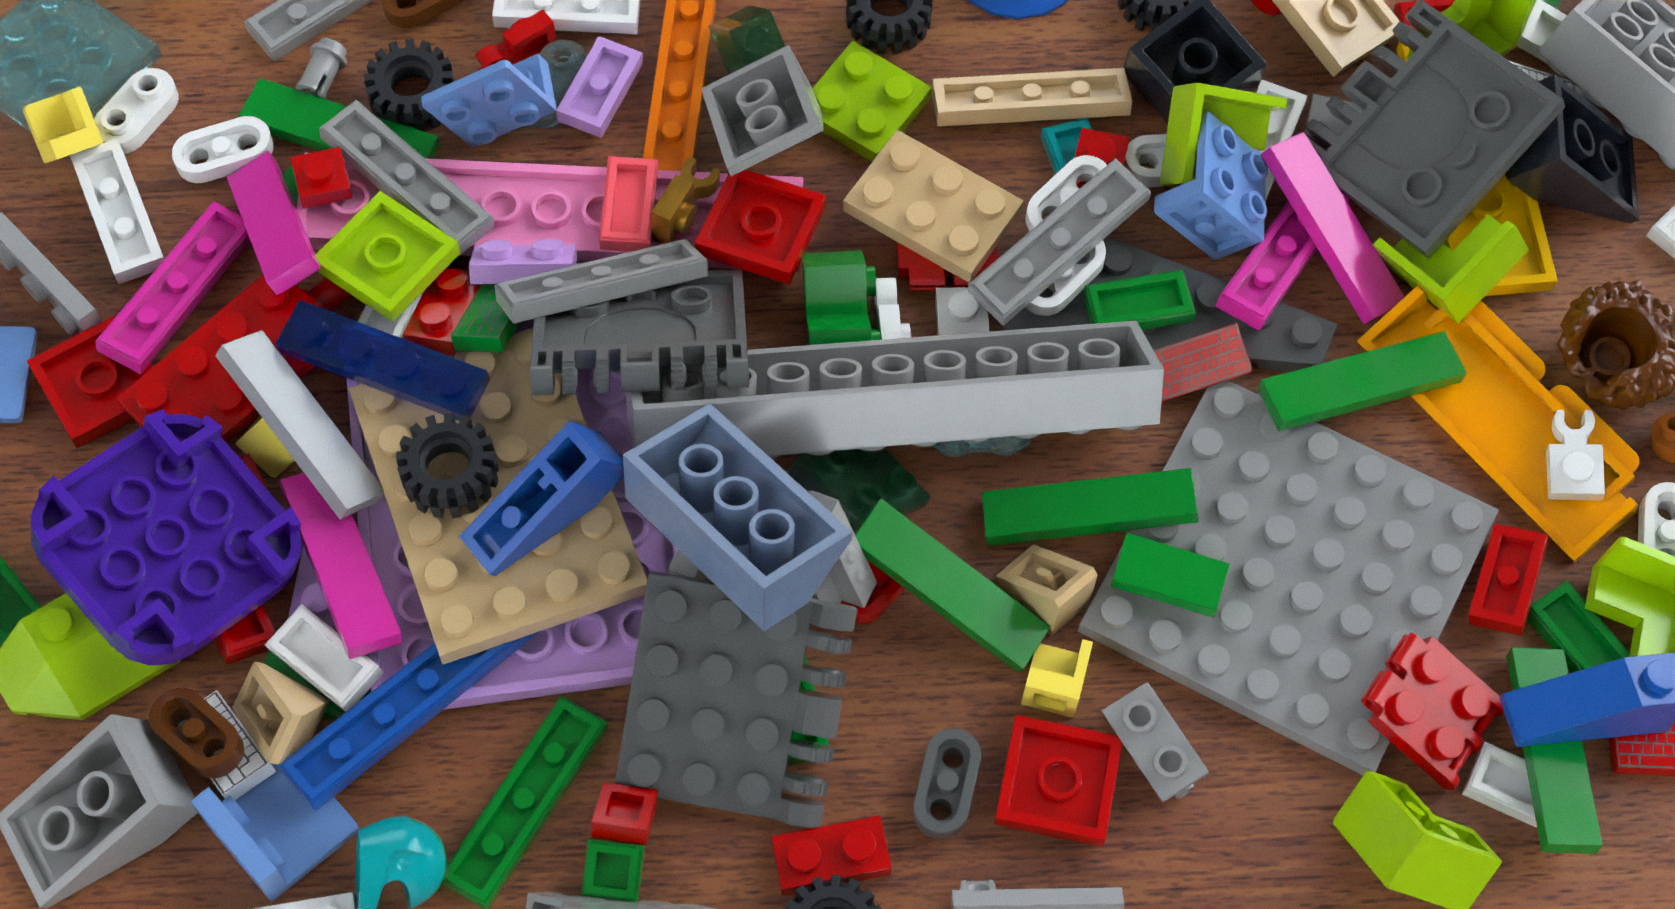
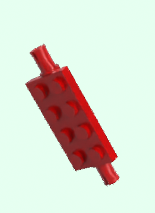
(194, 379)

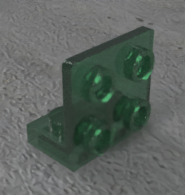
(859, 481)

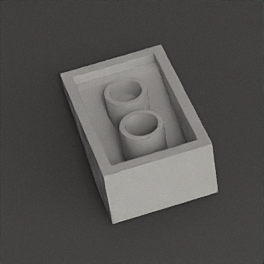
(762, 109)
(96, 809)

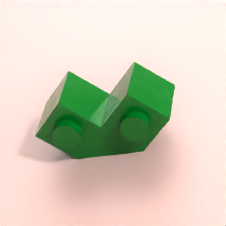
(837, 297)

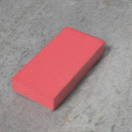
(628, 203)

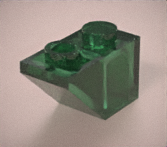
(746, 37)

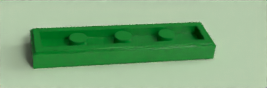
(299, 116)
(1361, 381)
(1089, 507)
(950, 586)
(1556, 770)
(523, 803)

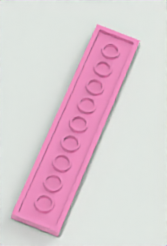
(525, 201)

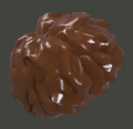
(1620, 344)

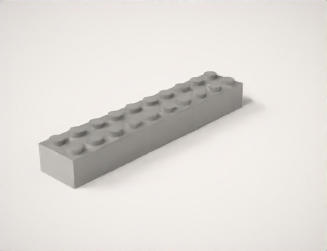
(924, 390)

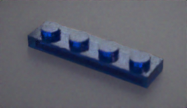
(382, 361)

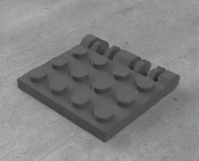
(1432, 131)
(645, 333)
(722, 699)

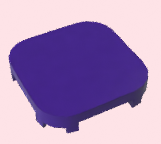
(165, 539)

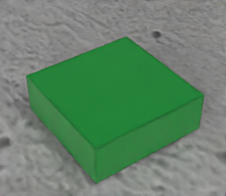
(613, 870)

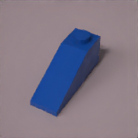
(545, 497)
(1595, 703)

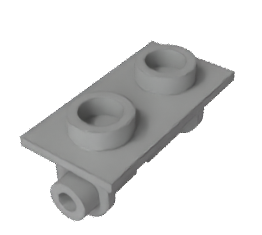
(1155, 743)

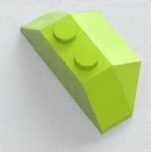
(64, 666)

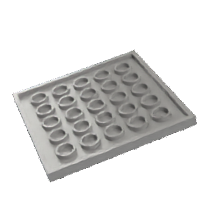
(1323, 578)

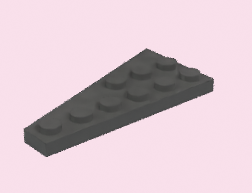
(1285, 342)

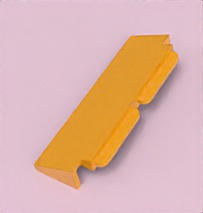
(1506, 418)

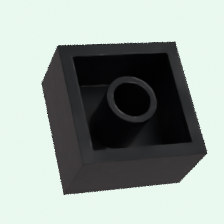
(1192, 48)

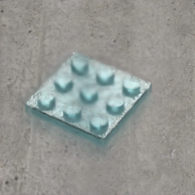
(64, 47)

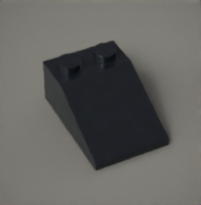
(1580, 161)

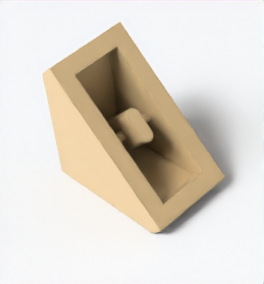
(1049, 585)
(278, 712)

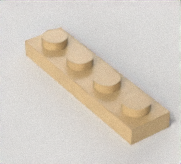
(1031, 97)

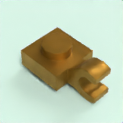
(676, 207)

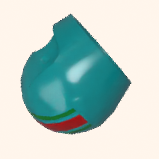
(401, 851)

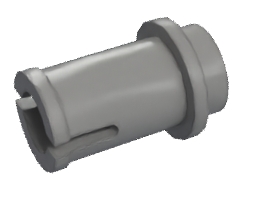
(326, 60)

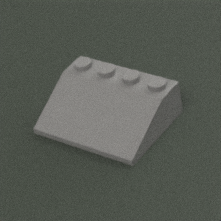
(1623, 63)

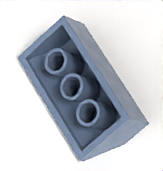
(735, 514)

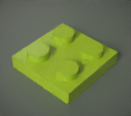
(868, 100)
(386, 256)

